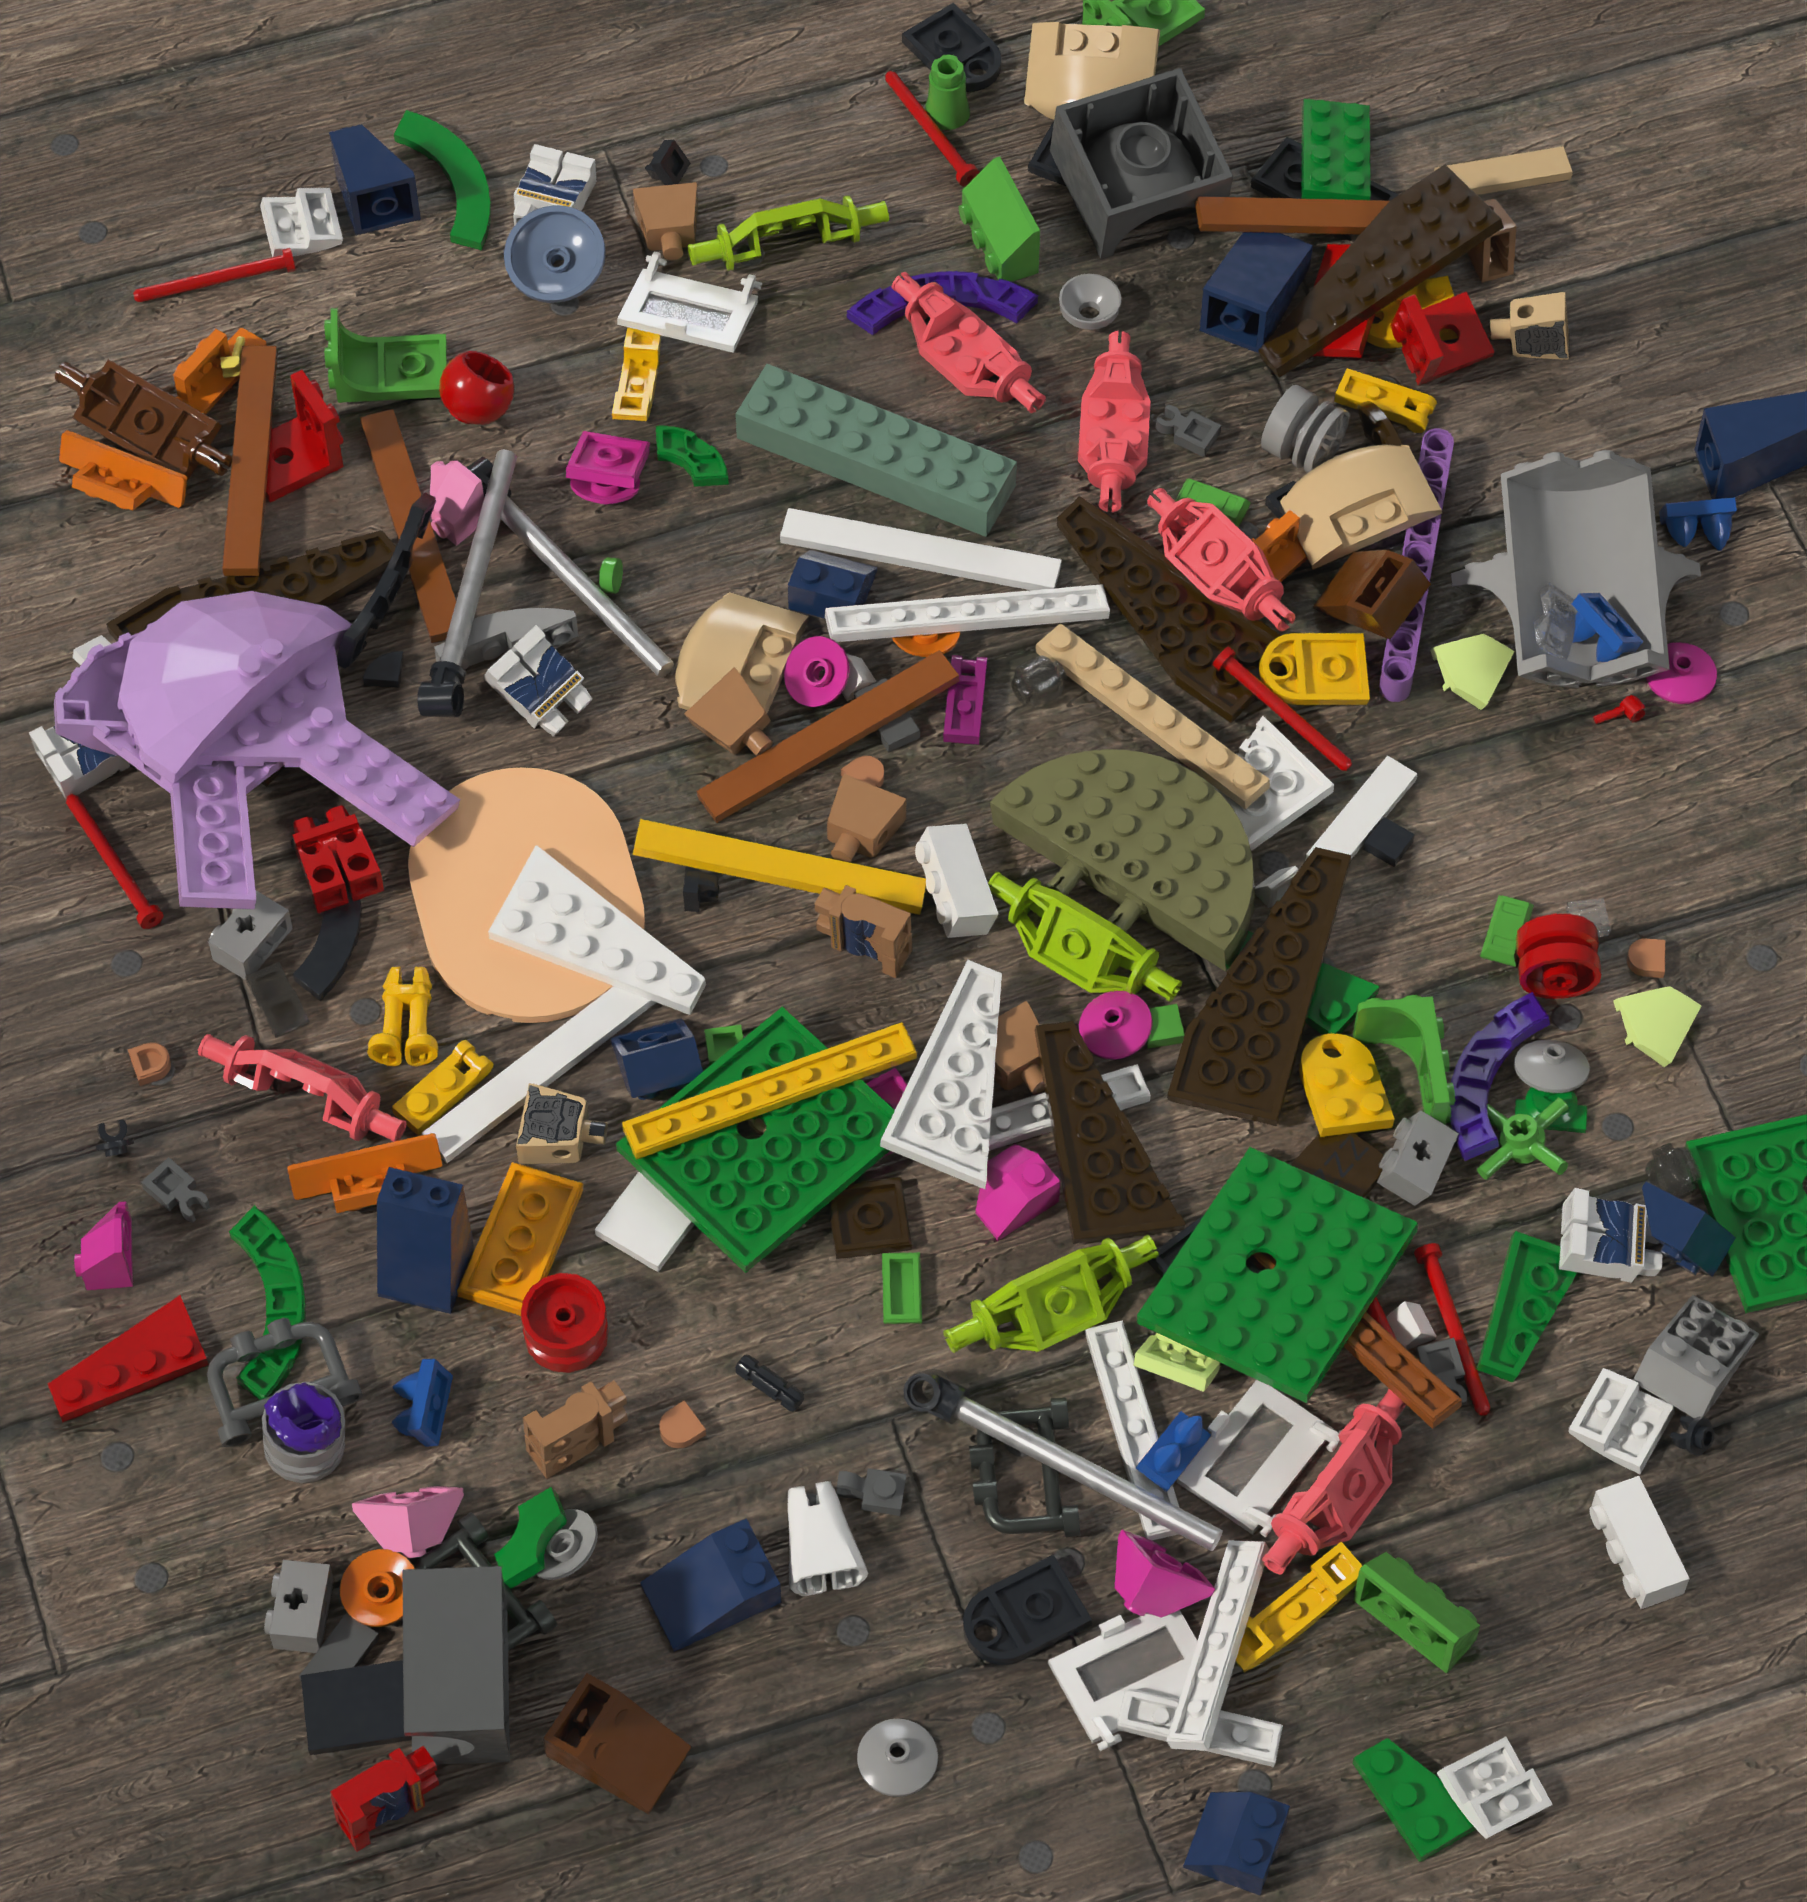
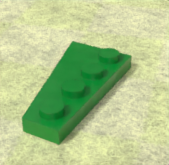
(1335, 998)
(1523, 1304)

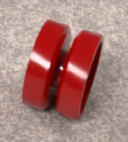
(1558, 956)
(564, 1322)

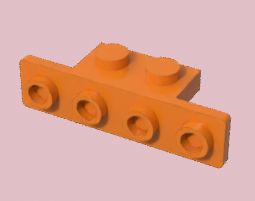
(200, 377)
(119, 475)
(1282, 545)
(359, 1174)

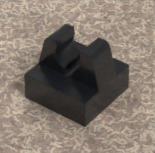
(668, 163)
(699, 888)

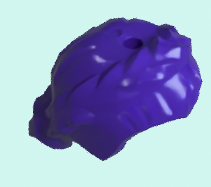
(304, 1418)

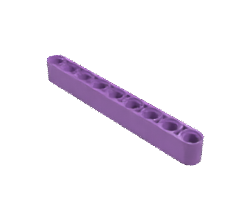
(1420, 546)

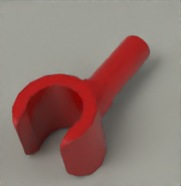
(1630, 706)

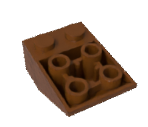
(1374, 591)
(615, 1744)

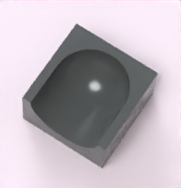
(1136, 155)
(456, 1664)

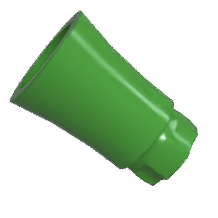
(947, 93)

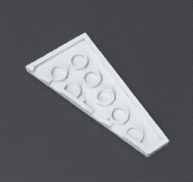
(1293, 789)
(575, 927)
(950, 1094)

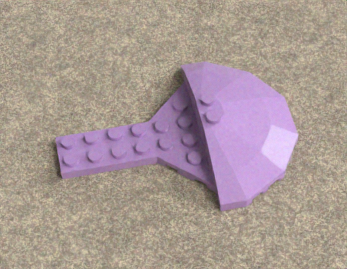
(259, 685)
(206, 803)

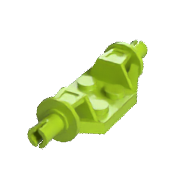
(798, 217)
(1080, 941)
(1053, 1299)

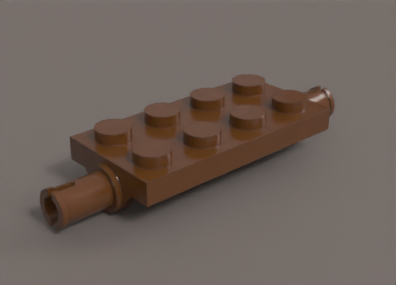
(144, 419)

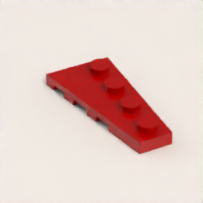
(137, 1360)

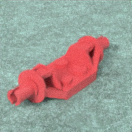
(965, 346)
(1114, 422)
(1219, 558)
(342, 1089)
(1344, 1489)

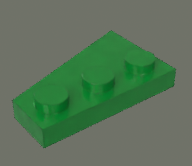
(1412, 1799)

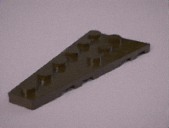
(1100, 1159)

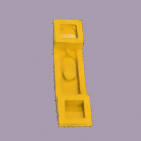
(637, 376)
(1299, 1607)

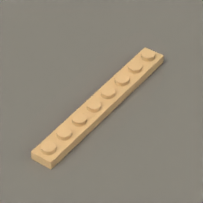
(1154, 717)

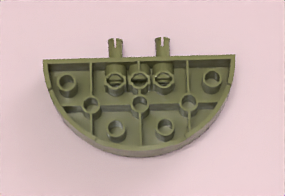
(1143, 838)

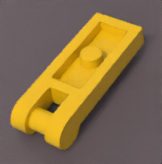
(1389, 397)
(442, 1088)

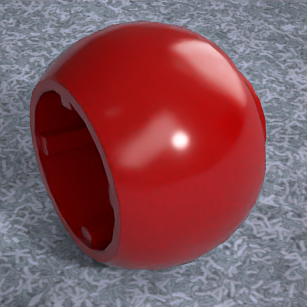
(476, 388)

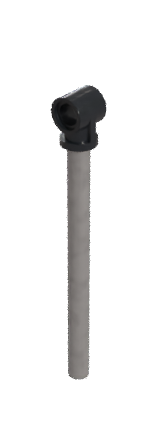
(577, 579)
(444, 693)
(953, 1403)

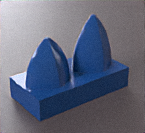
(1714, 516)
(1599, 617)
(430, 1393)
(1174, 1450)

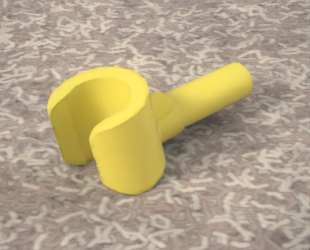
(231, 364)

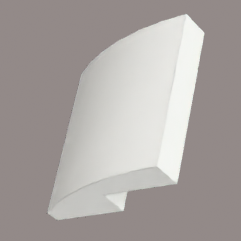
(301, 222)
(1621, 1421)
(1494, 1788)

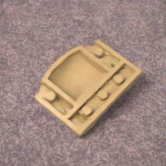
(1085, 60)
(1359, 501)
(742, 636)

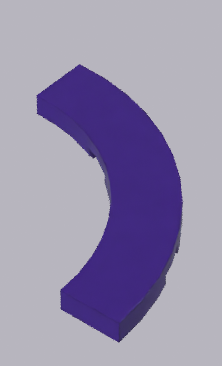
(965, 287)
(1479, 1066)

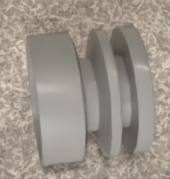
(1304, 429)
(303, 1465)

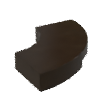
(1377, 425)

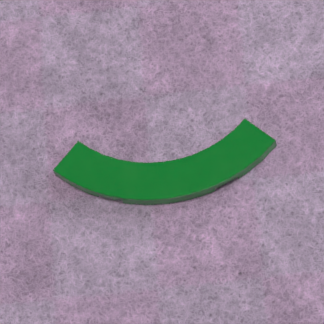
(461, 170)
(284, 1298)

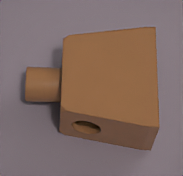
(667, 217)
(1496, 254)
(731, 716)
(863, 819)
(1017, 1050)

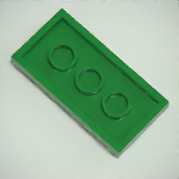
(1335, 150)

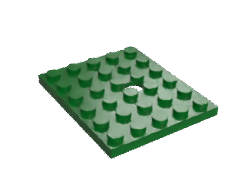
(765, 1188)
(1758, 1195)
(1287, 1319)

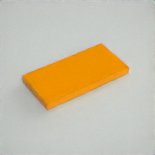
(520, 1237)

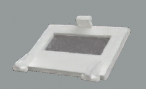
(688, 308)
(1256, 1456)
(1138, 1655)

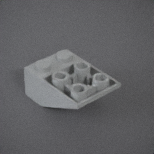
(1695, 1357)

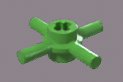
(1524, 1140)

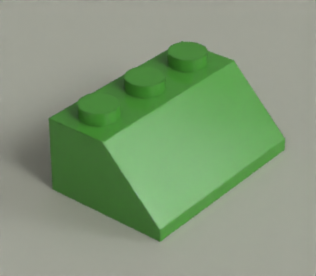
(1001, 223)
(1415, 1610)

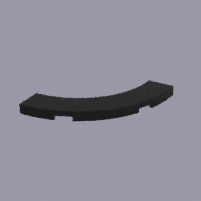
(382, 598)
(333, 946)

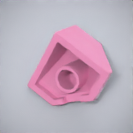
(457, 500)
(410, 1519)

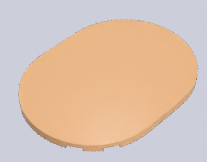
(472, 863)

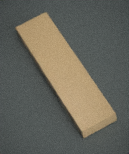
(1514, 170)

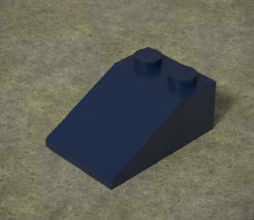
(712, 1586)

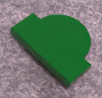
(1537, 1101)

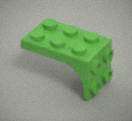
(1166, 15)
(382, 366)
(1417, 1031)

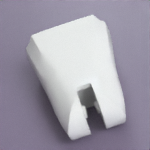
(821, 1543)

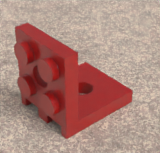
(1421, 342)
(309, 439)

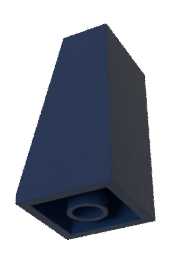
(1254, 288)
(1751, 443)
(422, 1240)

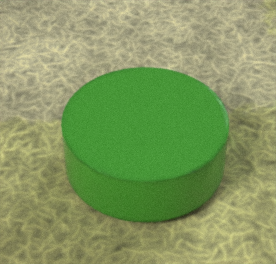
(611, 575)

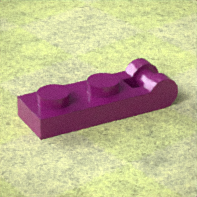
(965, 701)

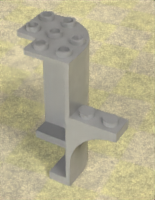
(1585, 532)

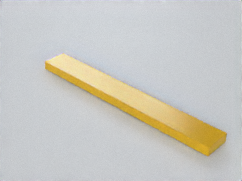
(775, 865)
(769, 1090)

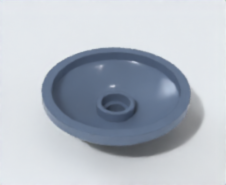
(550, 236)

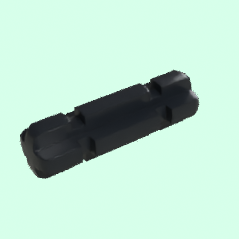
(769, 1383)

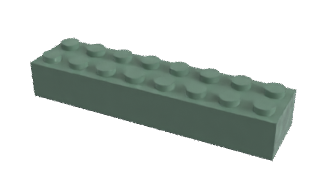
(876, 449)

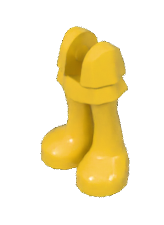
(420, 1046)

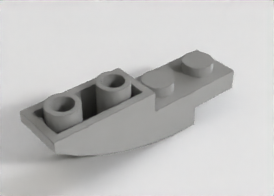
(502, 630)

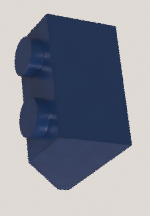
(828, 582)
(657, 1058)
(1686, 1231)
(1237, 1839)

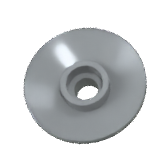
(1552, 1066)
(570, 1546)
(901, 1774)

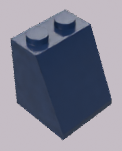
(373, 181)

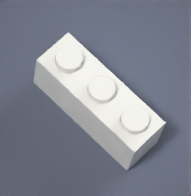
(956, 880)
(1638, 1543)

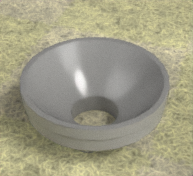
(1093, 292)

